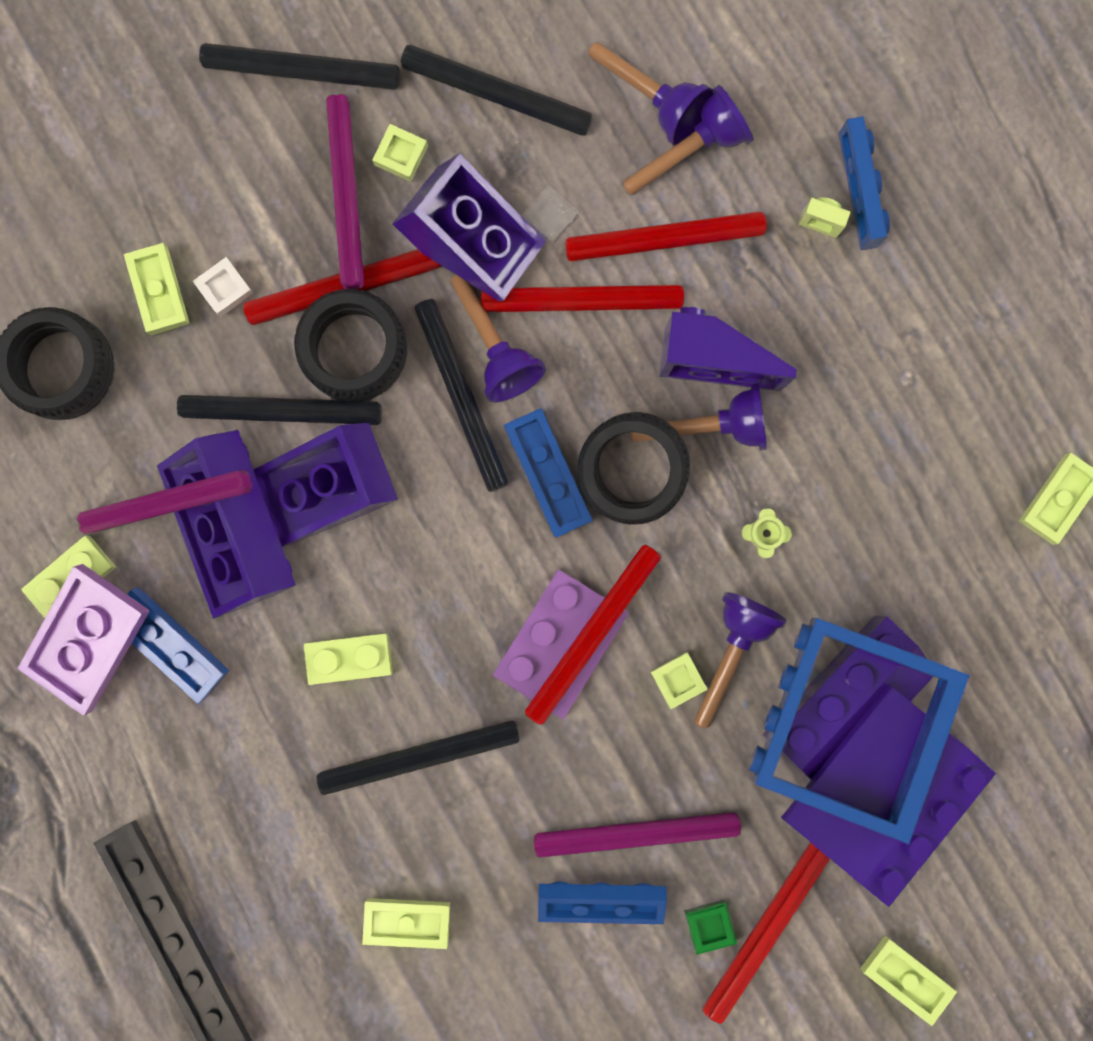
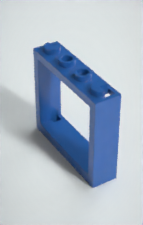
(924, 755)

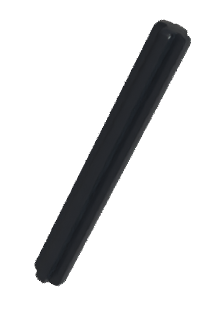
(299, 66)
(496, 90)
(461, 395)
(279, 409)
(418, 757)

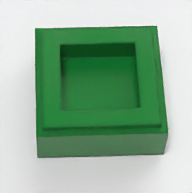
(710, 927)

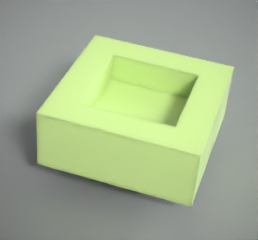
(400, 152)
(824, 216)
(678, 680)

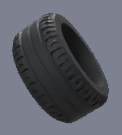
(321, 315)
(20, 340)
(610, 505)

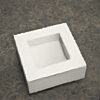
(223, 287)

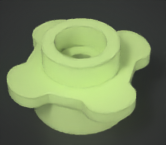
(778, 533)

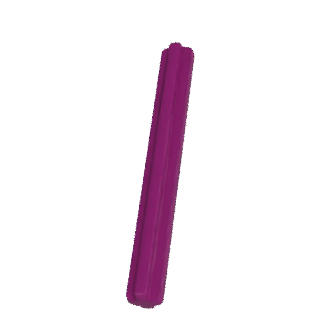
(345, 192)
(165, 501)
(637, 834)

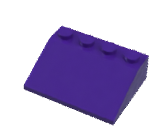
(867, 775)

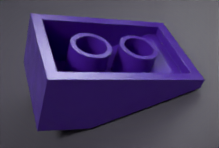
(469, 228)
(713, 352)
(325, 482)

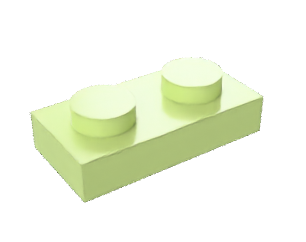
(156, 289)
(1060, 499)
(47, 585)
(348, 659)
(406, 923)
(908, 980)

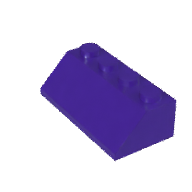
(230, 539)
(844, 694)

